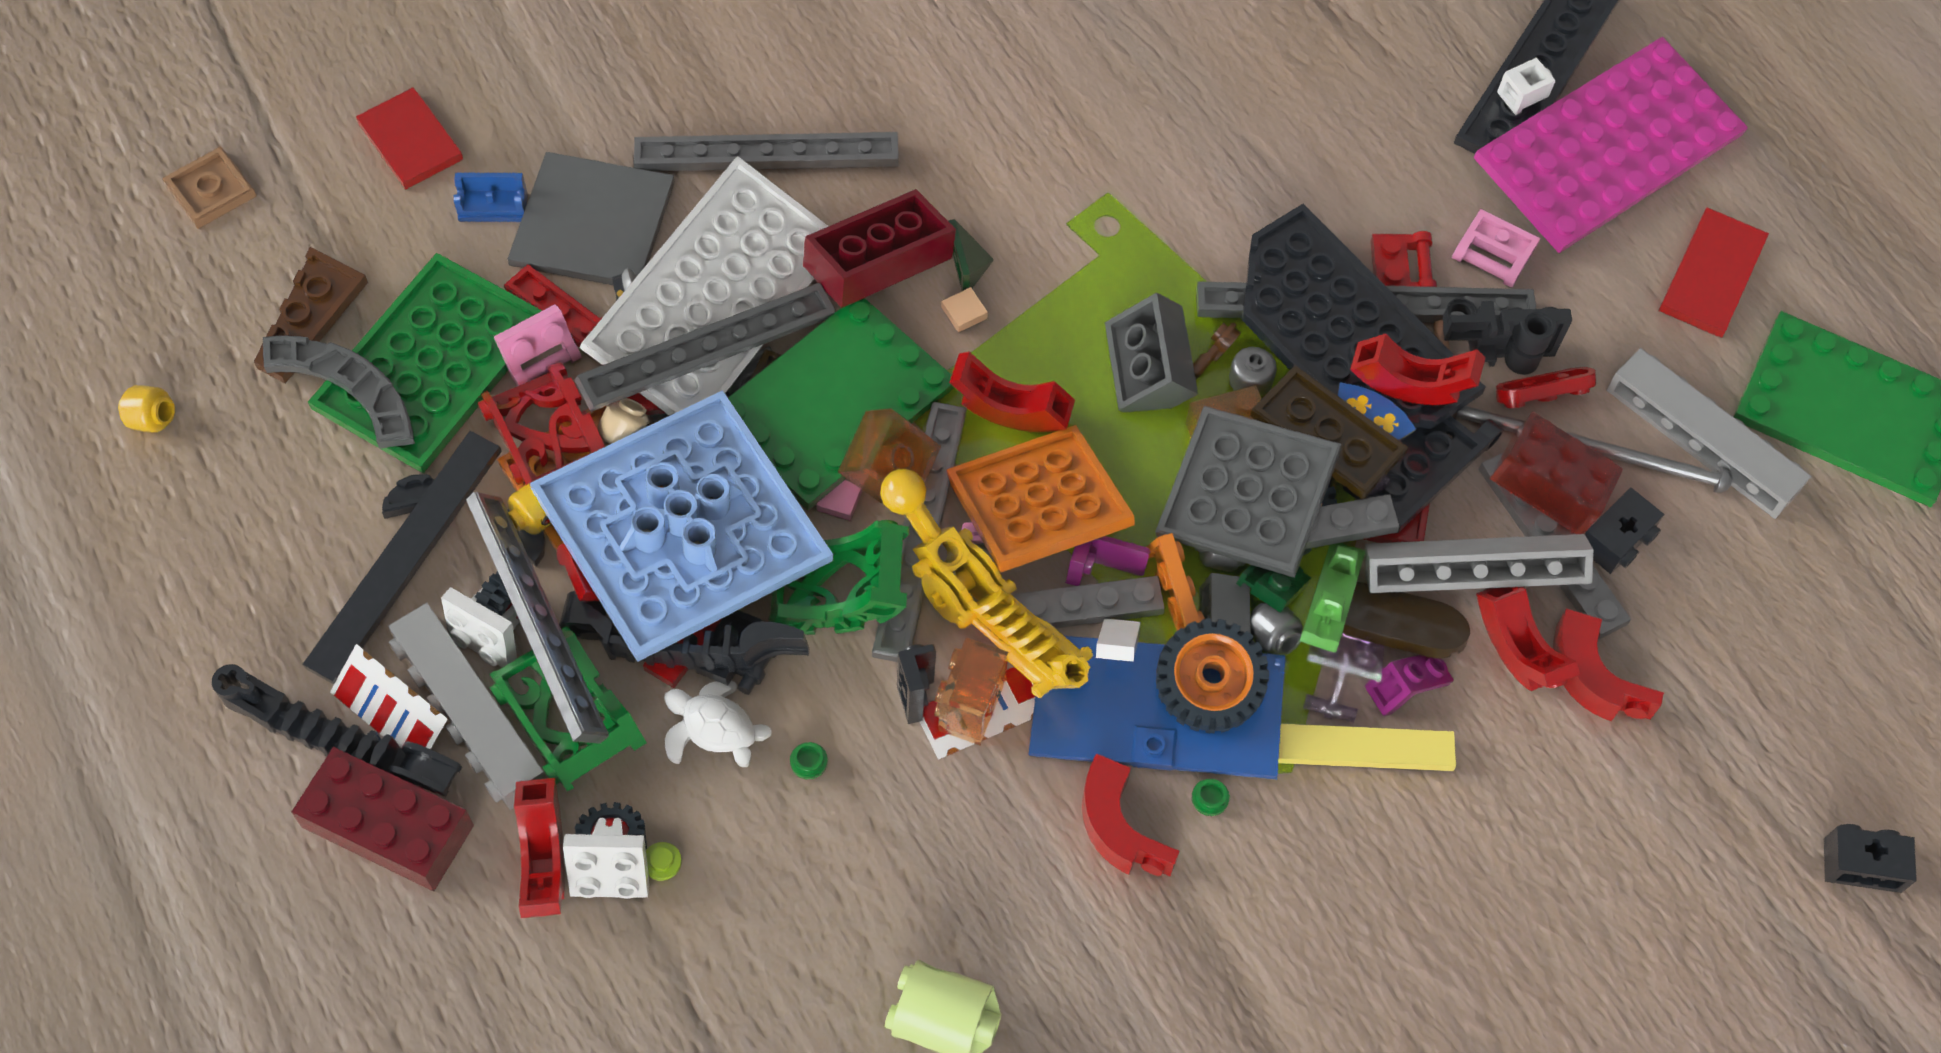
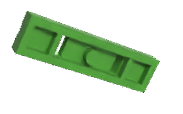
(1333, 596)

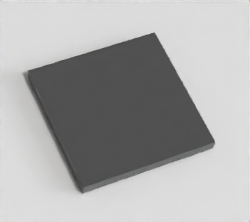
(590, 218)
(1249, 490)

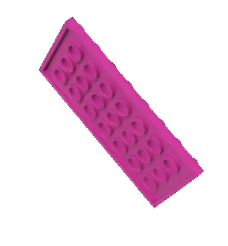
(1610, 144)

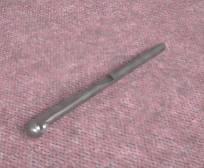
(1721, 480)

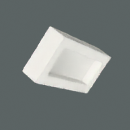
(1118, 639)

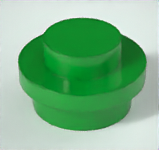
(808, 760)
(1210, 797)

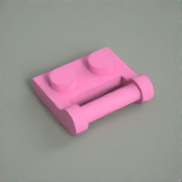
(1500, 240)
(532, 339)

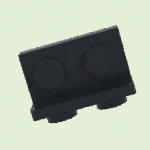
(914, 675)

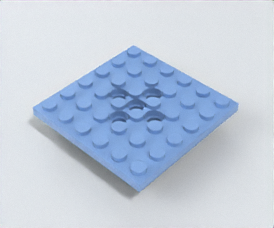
(658, 580)

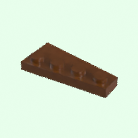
(315, 303)

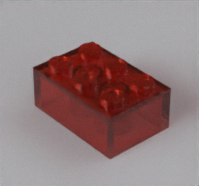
(1556, 474)

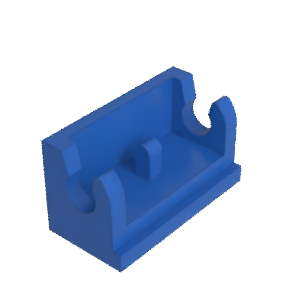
(490, 197)

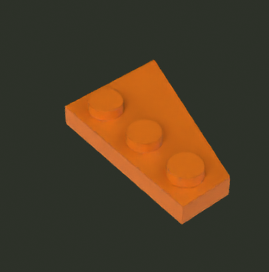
(1172, 577)

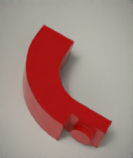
(1412, 378)
(1010, 404)
(1519, 642)
(1596, 686)
(1108, 828)
(540, 847)

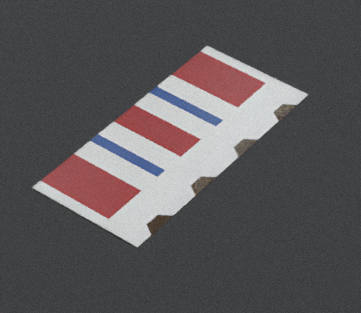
(386, 701)
(1012, 709)

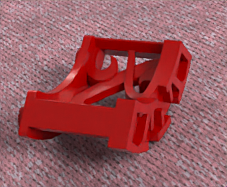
(548, 392)

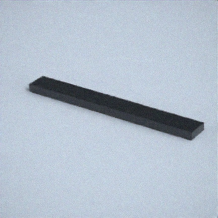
(403, 556)

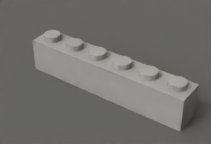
(1708, 432)
(1478, 563)
(465, 702)

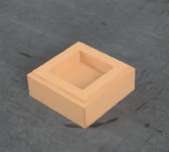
(964, 309)

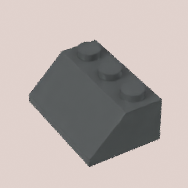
(1151, 356)

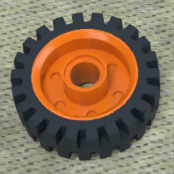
(1208, 704)

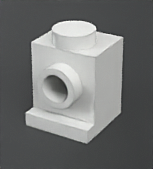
(1526, 85)

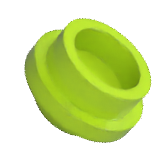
(663, 861)

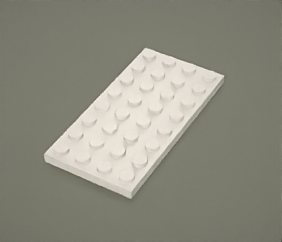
(723, 259)

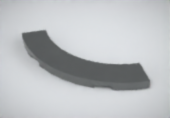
(349, 372)

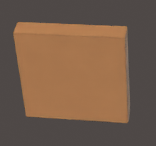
(209, 187)

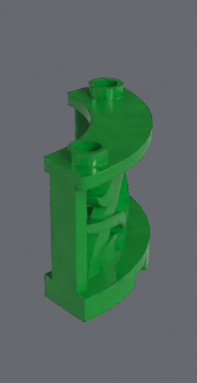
(878, 555)
(618, 721)

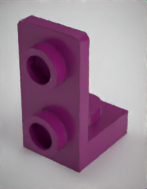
(1107, 552)
(1404, 679)

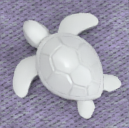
(712, 723)

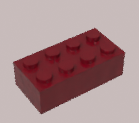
(878, 247)
(383, 818)

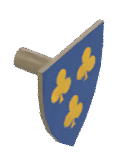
(1378, 409)

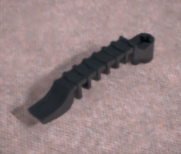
(757, 640)
(313, 729)

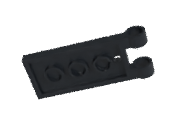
(1433, 464)

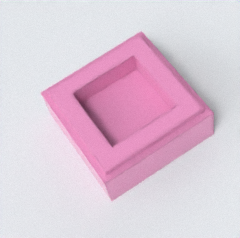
(841, 501)

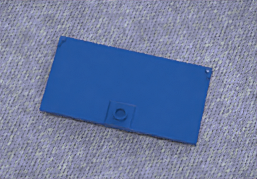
(1125, 721)

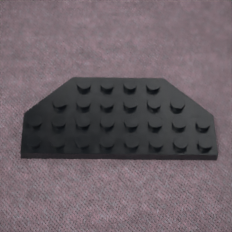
(1319, 300)

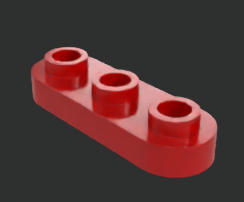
(1546, 386)

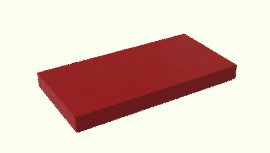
(1713, 272)

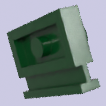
(1273, 587)

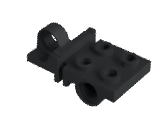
(1515, 334)

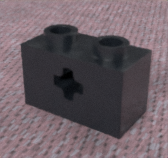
(1623, 529)
(1869, 858)

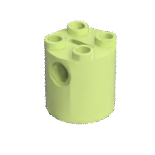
(944, 1010)

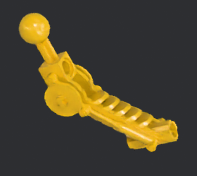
(1032, 643)

